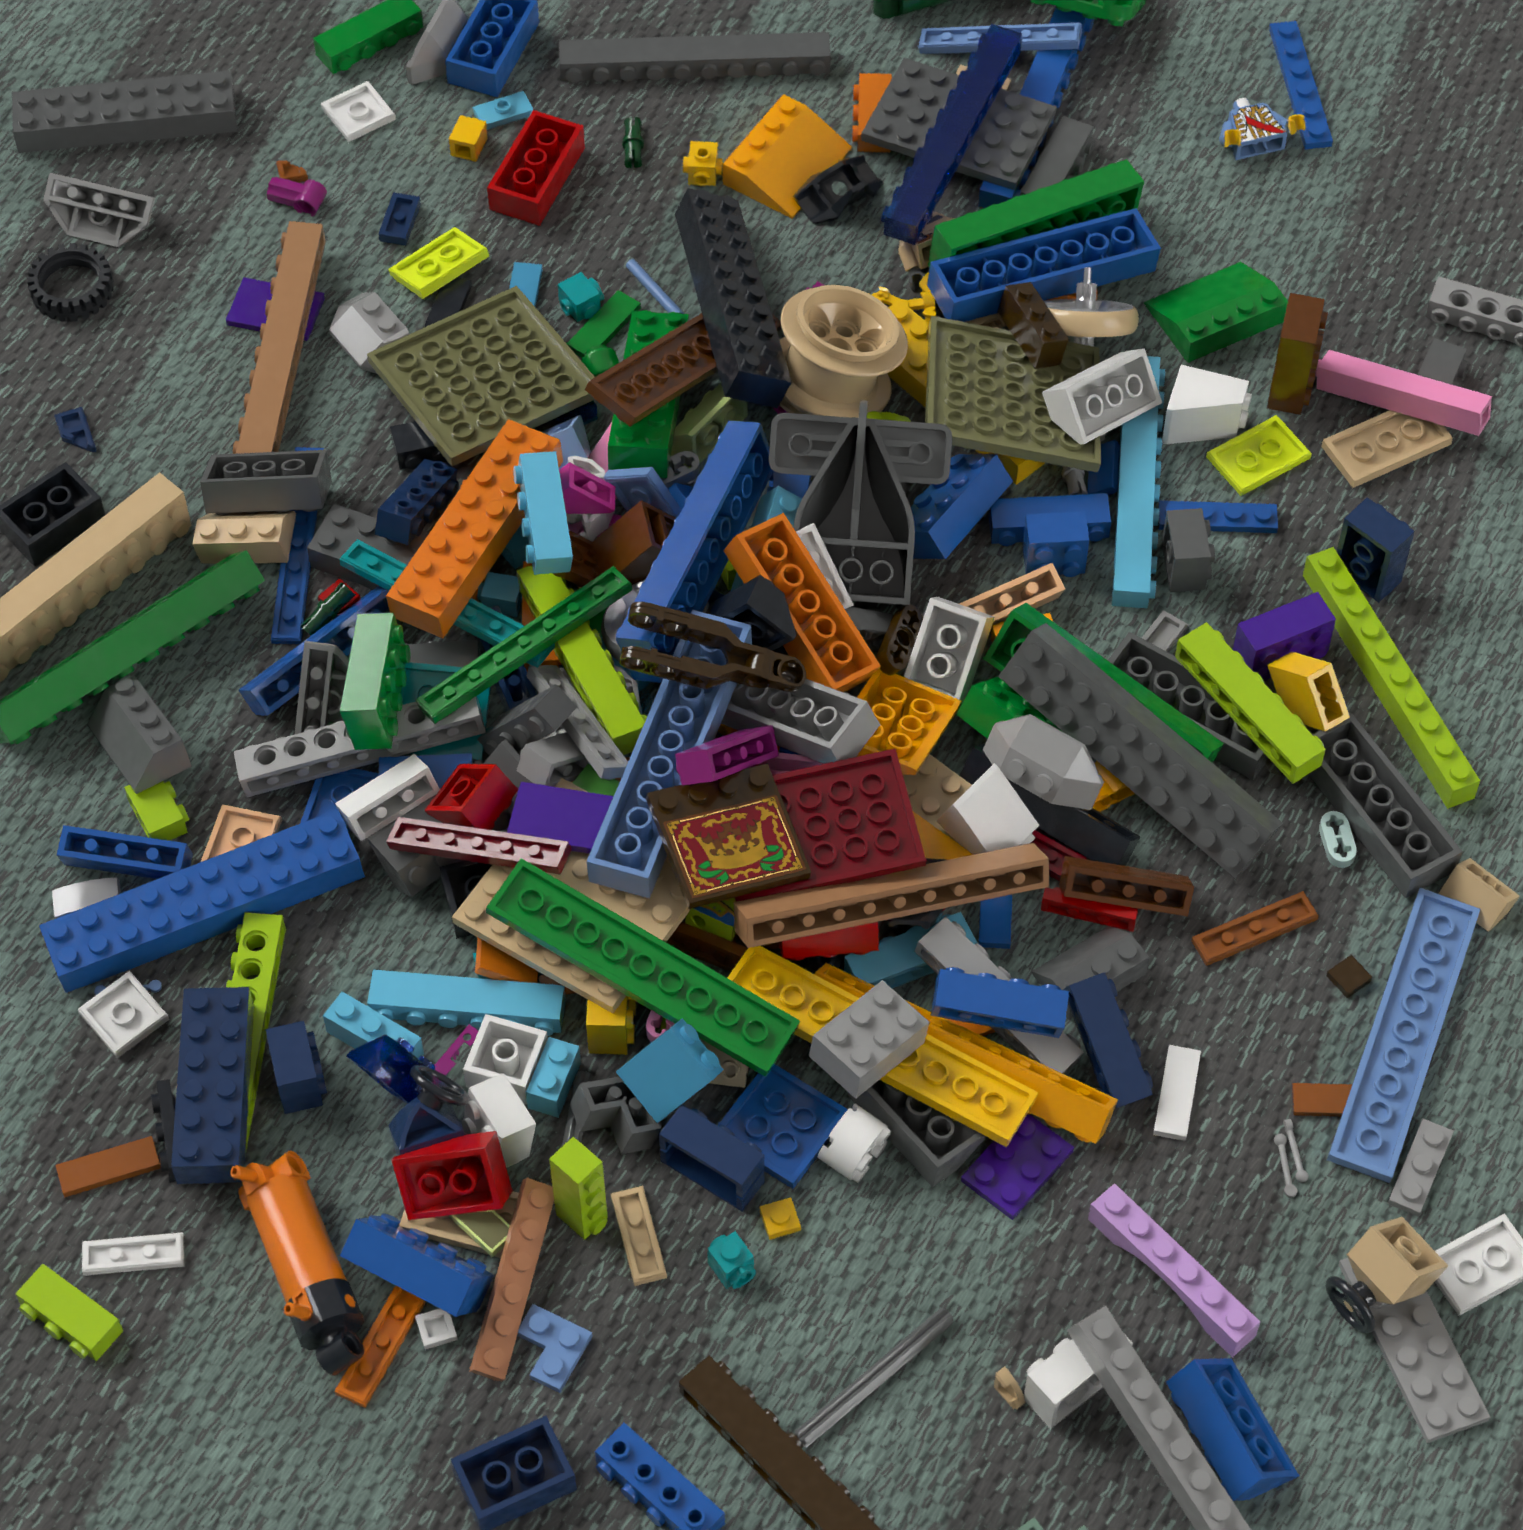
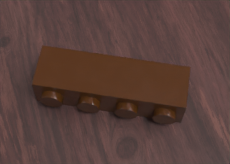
(1126, 886)

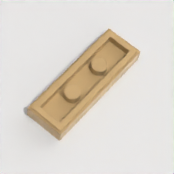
(638, 1235)

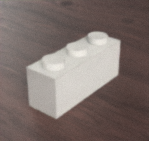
(387, 797)

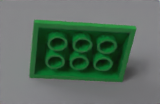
(1218, 310)

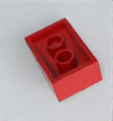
(453, 1177)

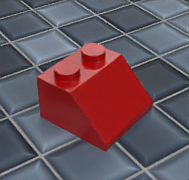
(473, 796)

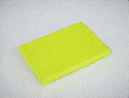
(438, 262)
(1258, 455)

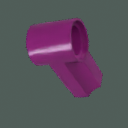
(302, 197)

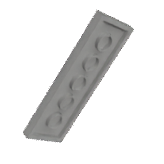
(1425, 1365)

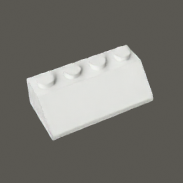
(1103, 396)

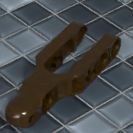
(744, 662)

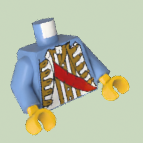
(1257, 129)

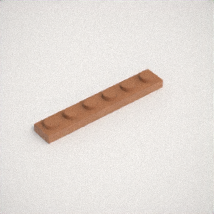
(513, 1280)

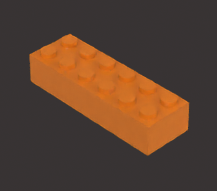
(826, 635)

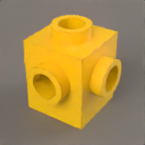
(700, 169)

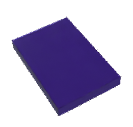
(250, 304)
(559, 814)

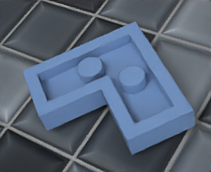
(561, 1342)

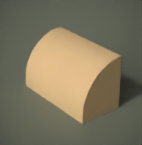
(1479, 888)

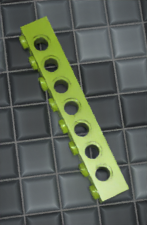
(265, 932)

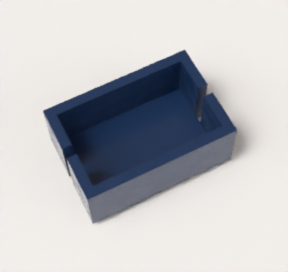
(712, 1157)

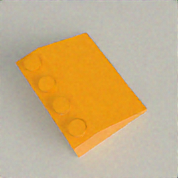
(783, 155)
(909, 718)

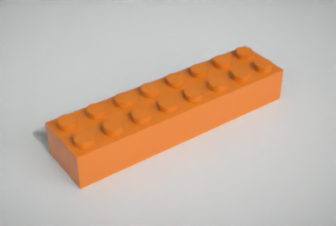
(467, 535)

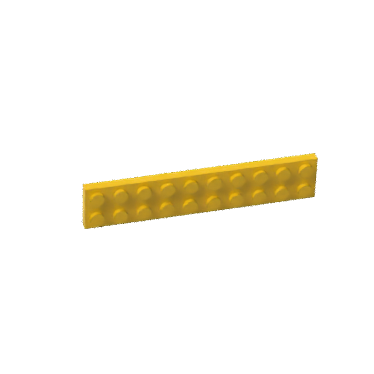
(931, 1074)

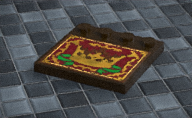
(728, 836)

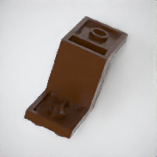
(627, 545)

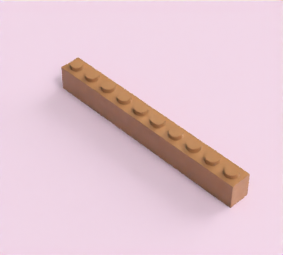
(281, 339)
(891, 895)

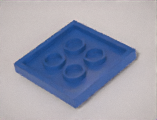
(785, 1122)

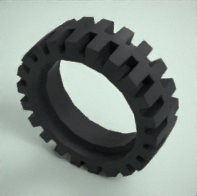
(76, 306)

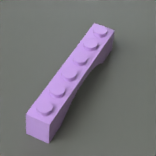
(1207, 1299)

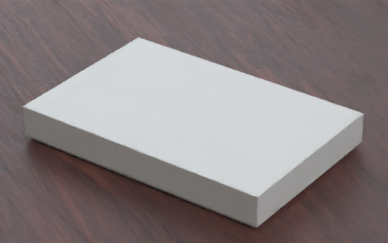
(1481, 1264)

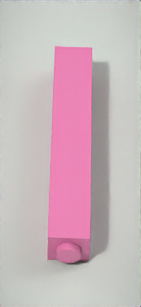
(1403, 392)

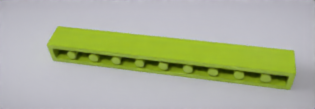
(1392, 679)

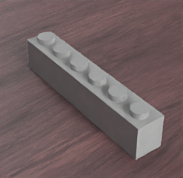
(949, 947)

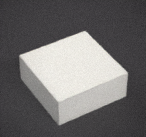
(436, 1328)

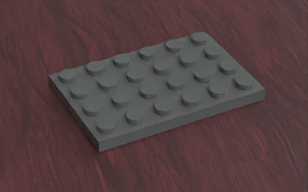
(1001, 145)

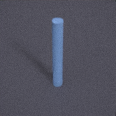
(652, 287)

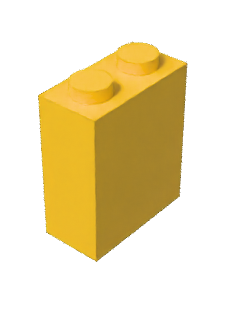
(1309, 690)

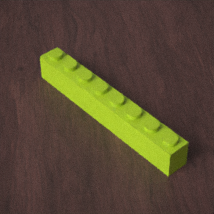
(587, 663)

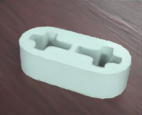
(1331, 840)

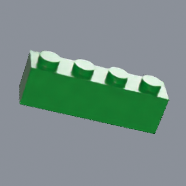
(367, 33)

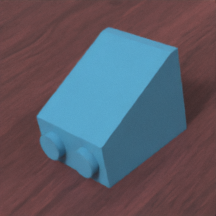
(670, 1070)

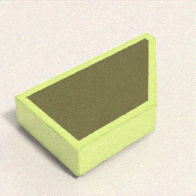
(485, 1228)

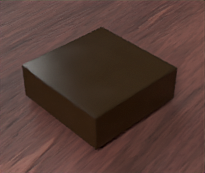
(1349, 976)

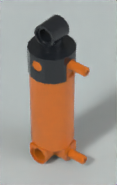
(303, 1260)

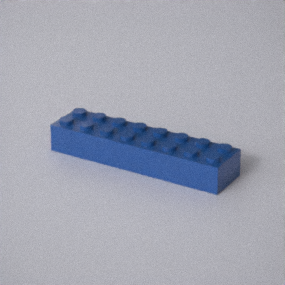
(1053, 261)

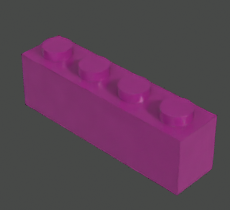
(726, 755)

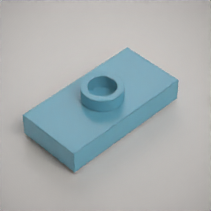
(504, 110)

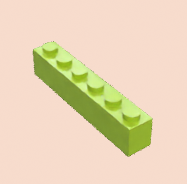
(1250, 702)

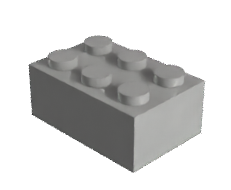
(868, 1039)

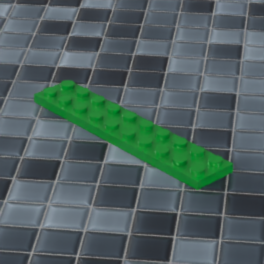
(642, 966)

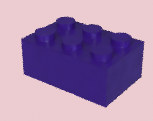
(1297, 627)

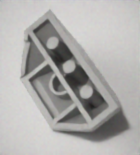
(436, 43)
(97, 210)
(365, 326)
(320, 686)
(1044, 761)

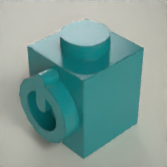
(580, 296)
(731, 1260)

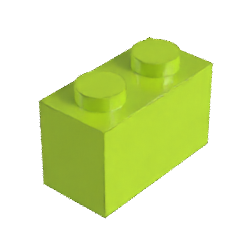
(158, 811)

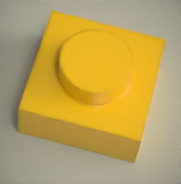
(780, 1218)

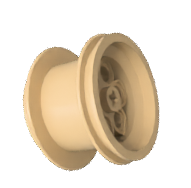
(839, 351)

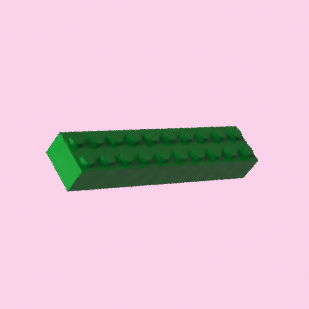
(128, 643)

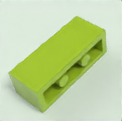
(68, 1313)

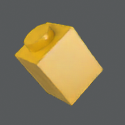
(468, 138)

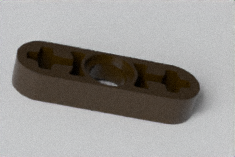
(892, 664)

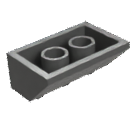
(1106, 951)

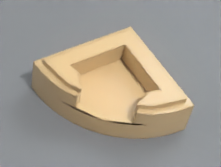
(1009, 1388)

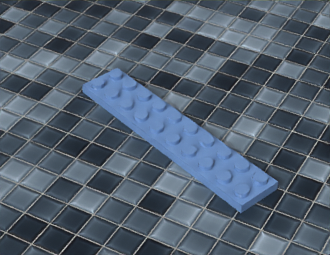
(1403, 1035)

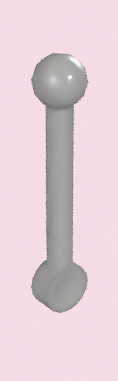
(1301, 1175)
(1290, 1190)

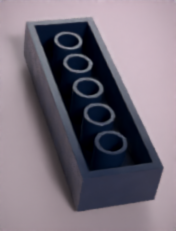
(212, 1084)

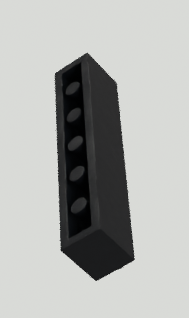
(1080, 829)

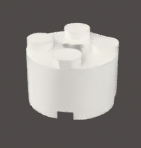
(854, 1142)

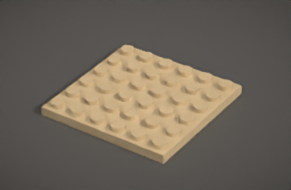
(655, 915)

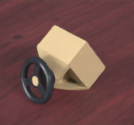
(1389, 1268)

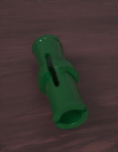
(633, 142)
(328, 609)

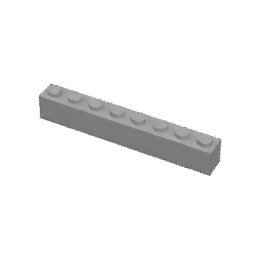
(1155, 1423)

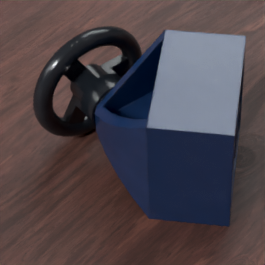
(427, 1117)

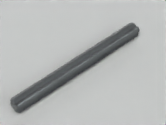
(874, 1377)

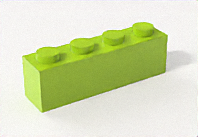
(579, 1188)

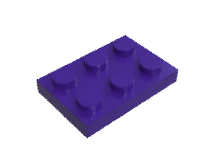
(1015, 1173)

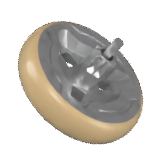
(1091, 317)

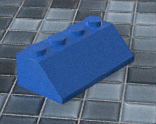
(1231, 1428)

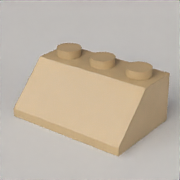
(263, 535)

